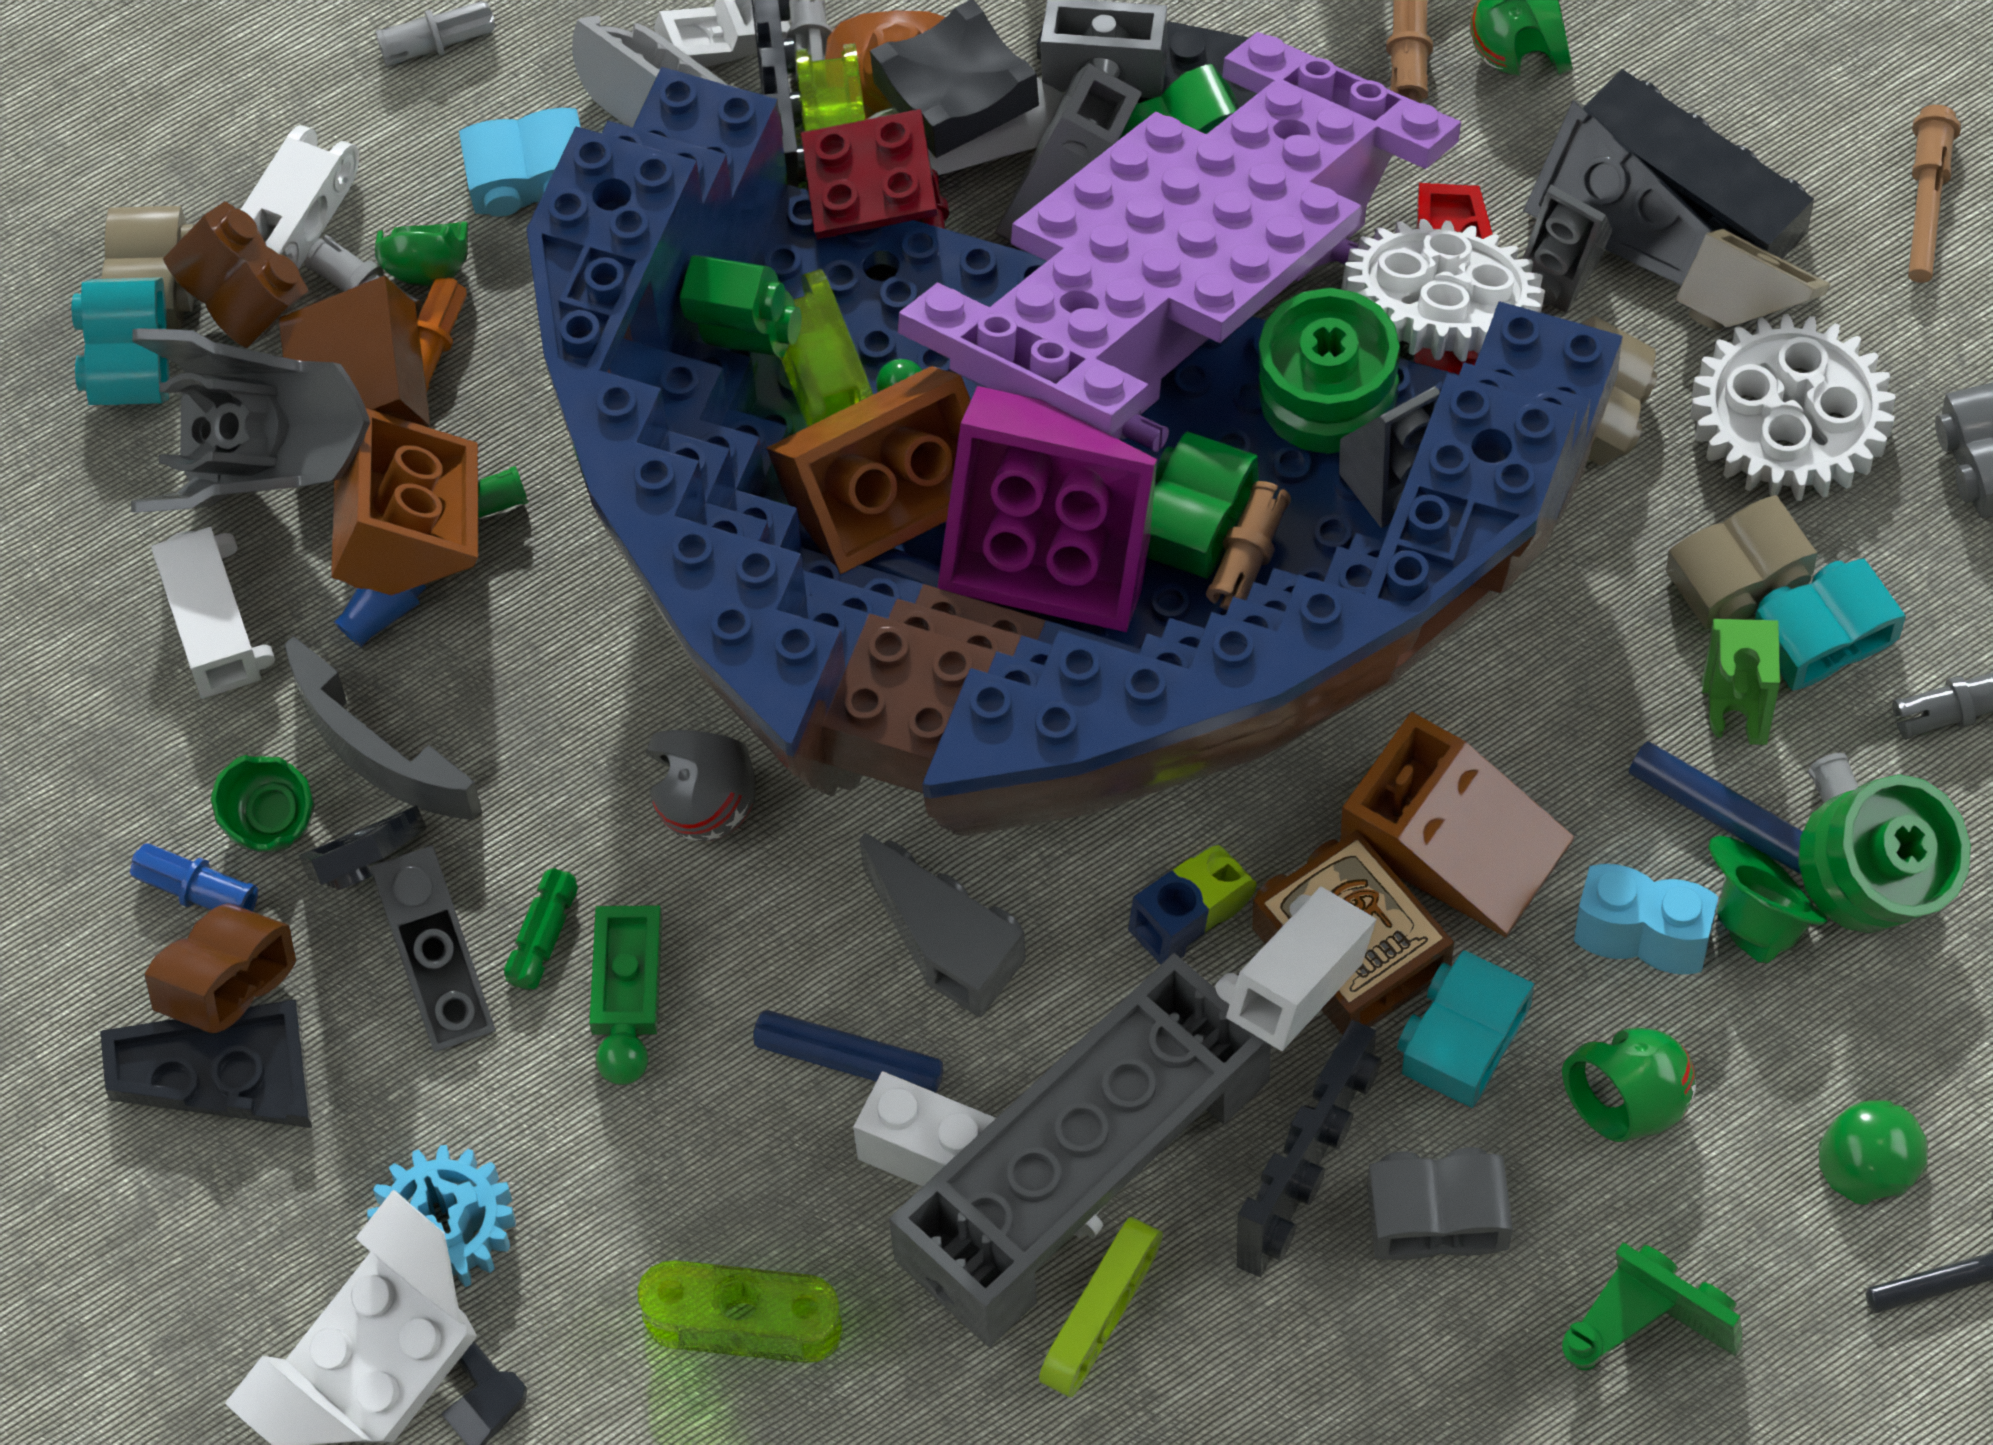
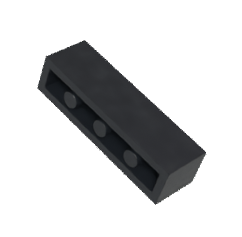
(1704, 168)

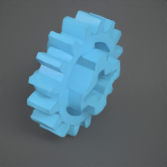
(470, 1206)

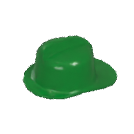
(1760, 901)

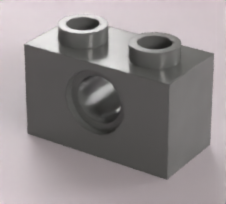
(1110, 35)

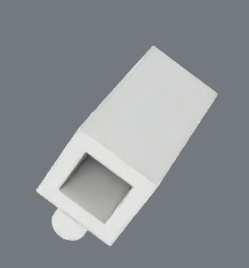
(208, 611)
(1298, 968)

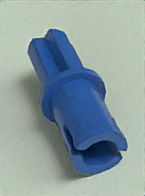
(190, 880)

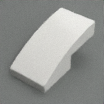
(712, 33)

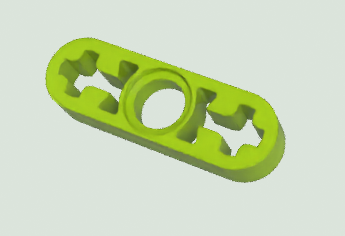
(1100, 1307)

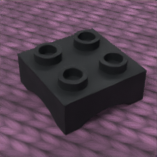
(957, 78)

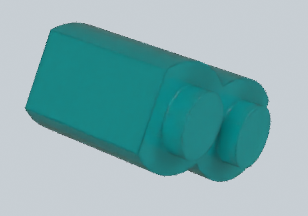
(113, 365)
(1831, 621)
(1465, 1027)

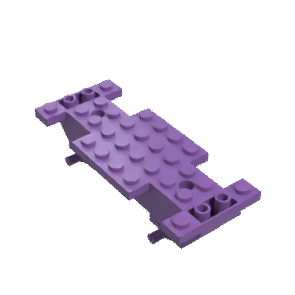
(1182, 238)

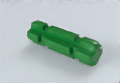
(540, 929)

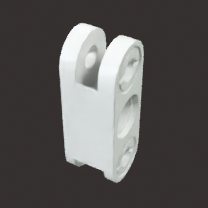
(301, 192)

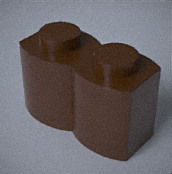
(235, 274)
(220, 968)

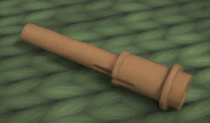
(1935, 134)

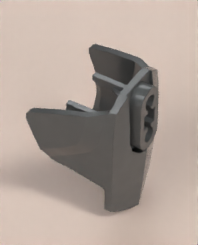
(253, 420)

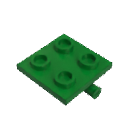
(1641, 1293)

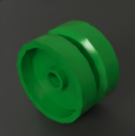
(1327, 367)
(1884, 854)

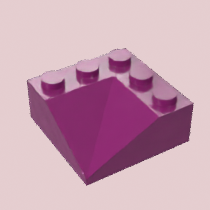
(1047, 513)

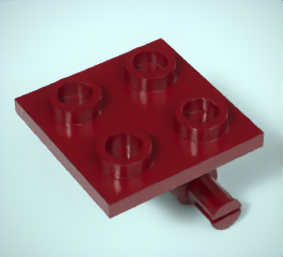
(872, 175)

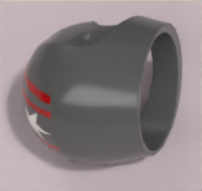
(706, 786)

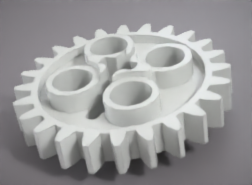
(1440, 284)
(1792, 407)

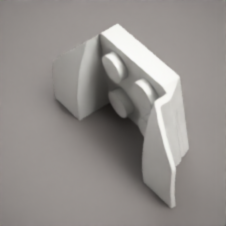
(372, 1348)

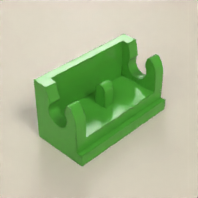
(1743, 674)

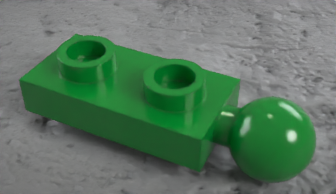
(625, 987)

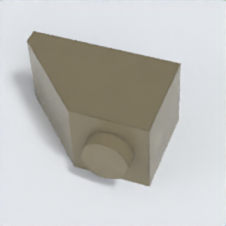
(1741, 282)

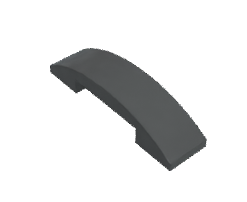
(425, 781)

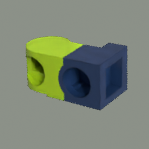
(1189, 902)

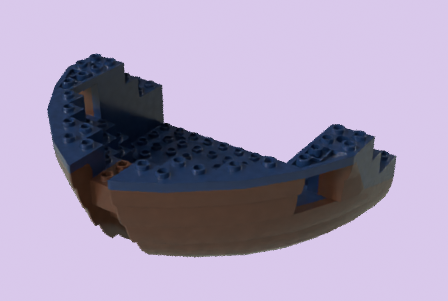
(955, 695)

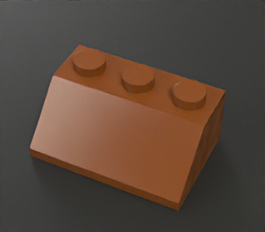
(876, 467)
(405, 508)

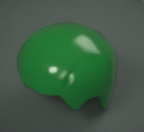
(423, 252)
(262, 803)
(1873, 1151)

